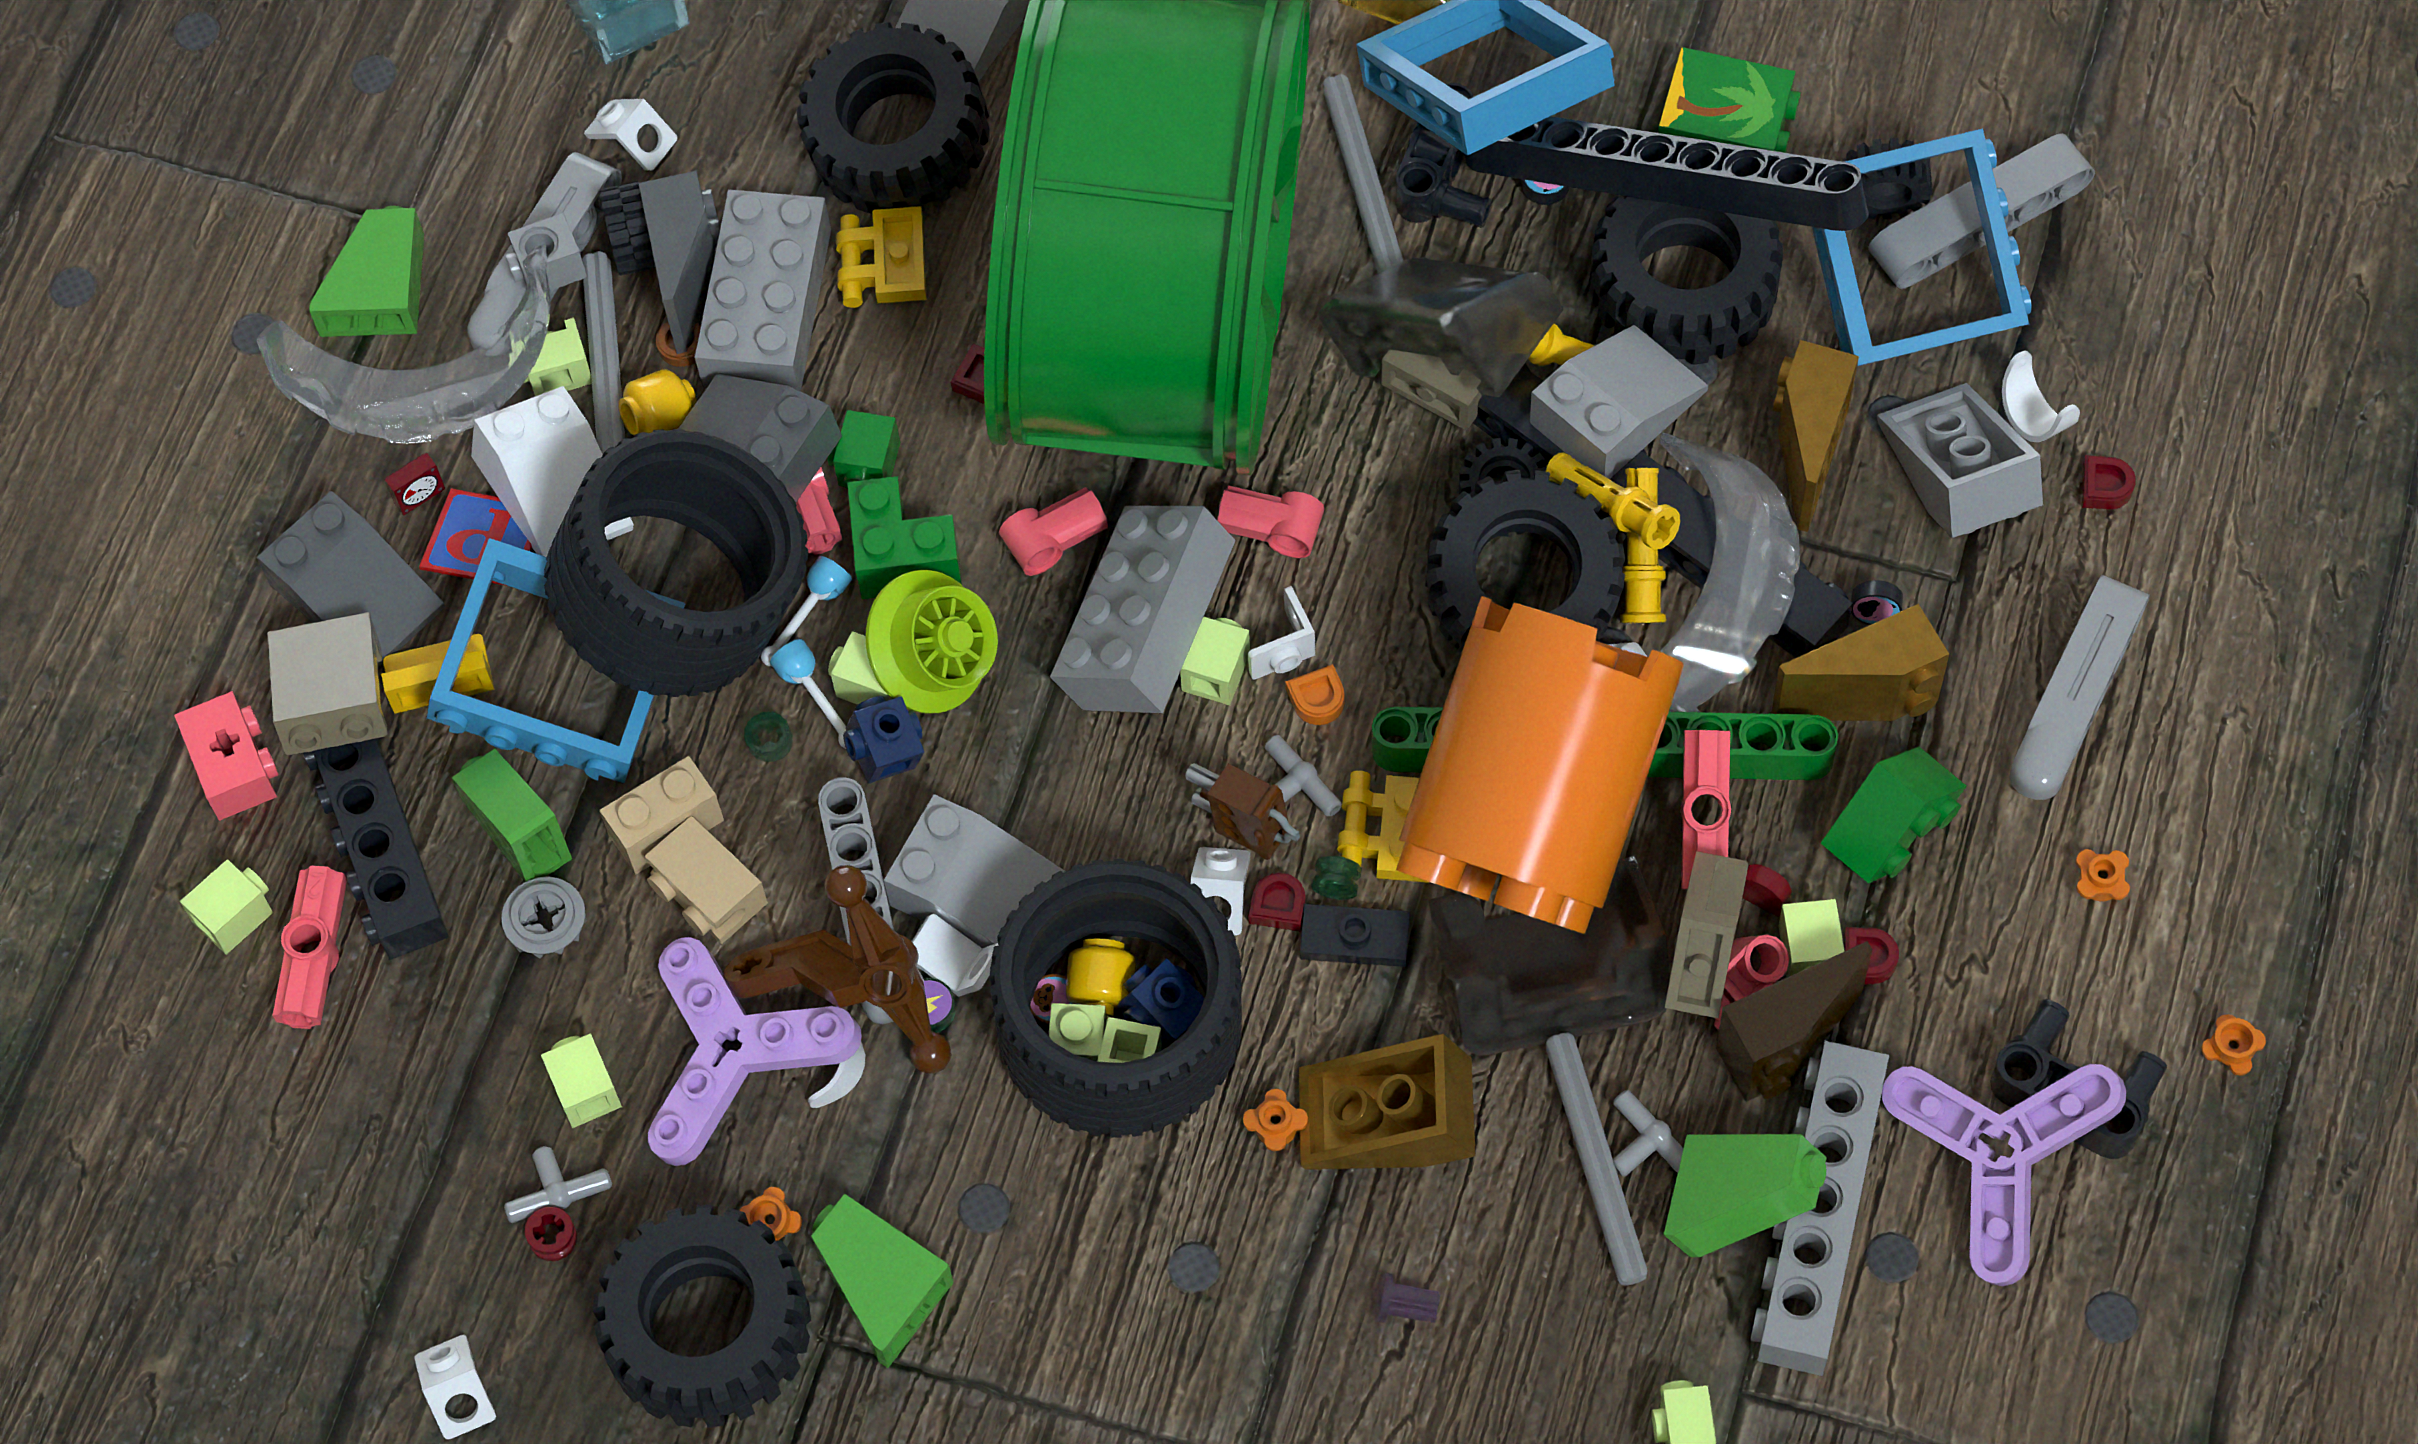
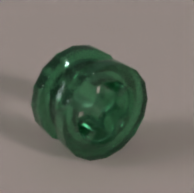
(767, 722)
(1336, 877)

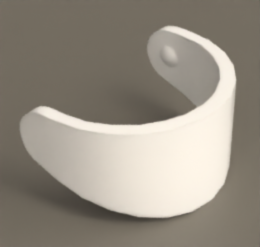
(2026, 406)
(843, 1082)

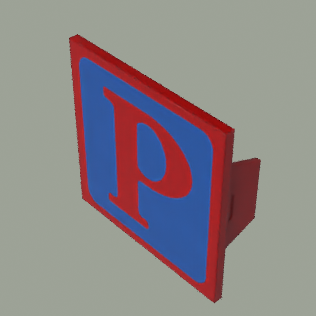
(464, 531)

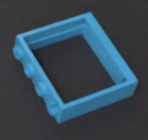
(1393, 56)
(2002, 251)
(511, 729)

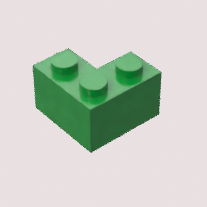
(892, 546)
(1890, 809)

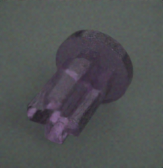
(1405, 1301)

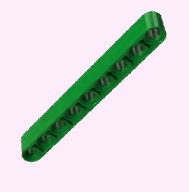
(1780, 732)

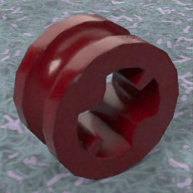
(537, 1227)

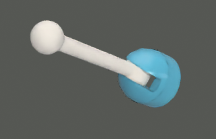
(825, 582)
(796, 665)

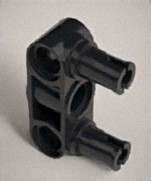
(1432, 167)
(2033, 1055)

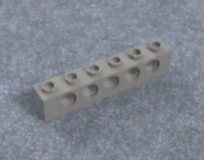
(1805, 1340)

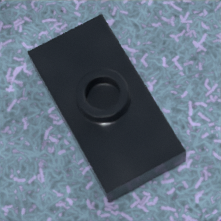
(1355, 935)

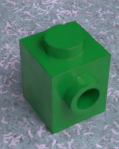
(866, 448)

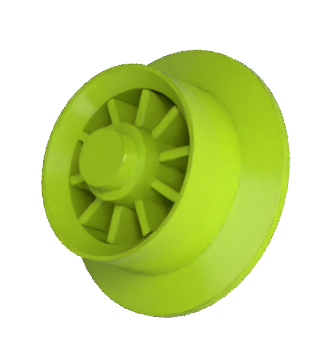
(930, 641)

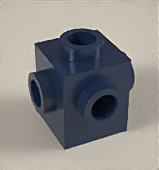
(884, 738)
(1162, 999)

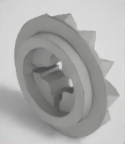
(521, 911)

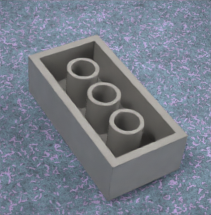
(764, 288)
(1143, 609)

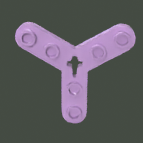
(767, 1041)
(2036, 1129)

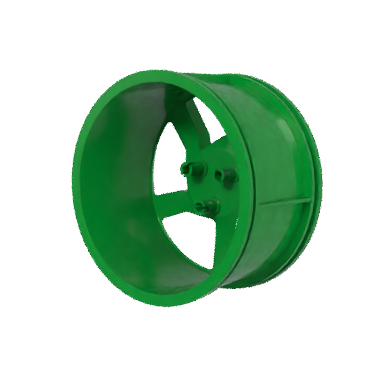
(1144, 226)

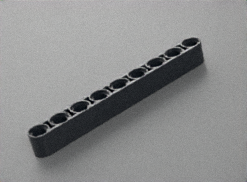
(1681, 172)

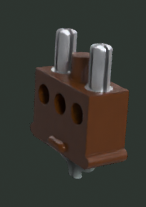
(1243, 808)

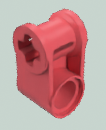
(1741, 976)

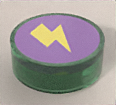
(940, 1004)

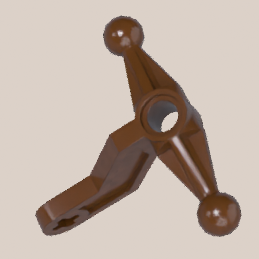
(872, 969)

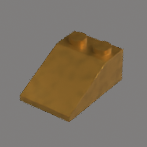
(1813, 409)
(1868, 674)
(1389, 1107)

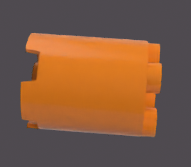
(1537, 764)

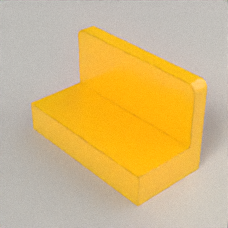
(413, 673)

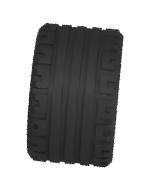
(720, 496)
(1103, 903)

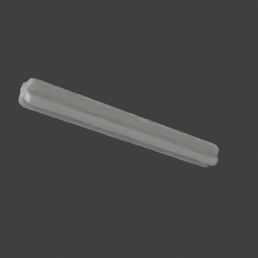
(1362, 172)
(603, 350)
(1596, 1159)

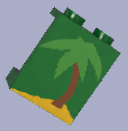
(1730, 101)

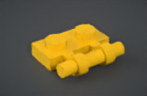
(898, 256)
(1392, 807)

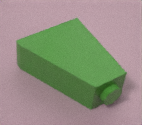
(374, 278)
(512, 815)
(1740, 1187)
(879, 1274)

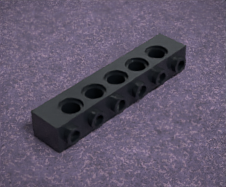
(414, 917)

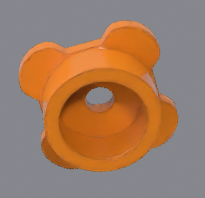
(2102, 889)
(2238, 1030)
(1275, 1135)
(773, 1203)

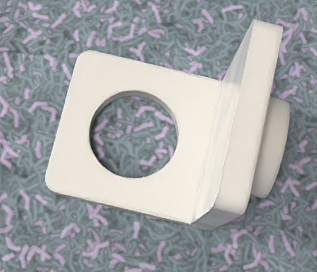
(622, 122)
(1289, 651)
(1223, 874)
(952, 956)
(448, 1372)

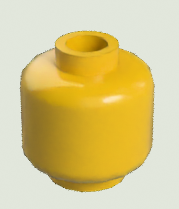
(656, 402)
(1098, 973)

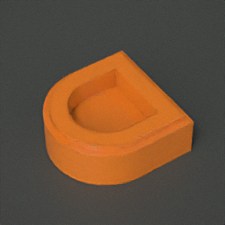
(1317, 695)

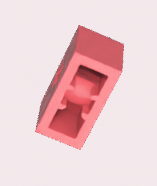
(234, 780)

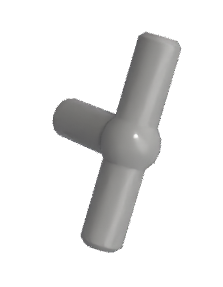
(1301, 776)
(1654, 1136)
(555, 1191)

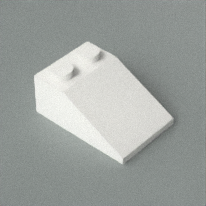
(537, 461)

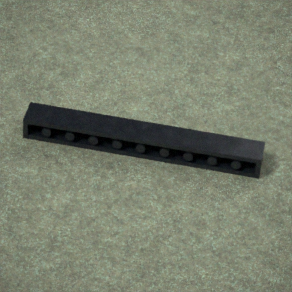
(1817, 609)

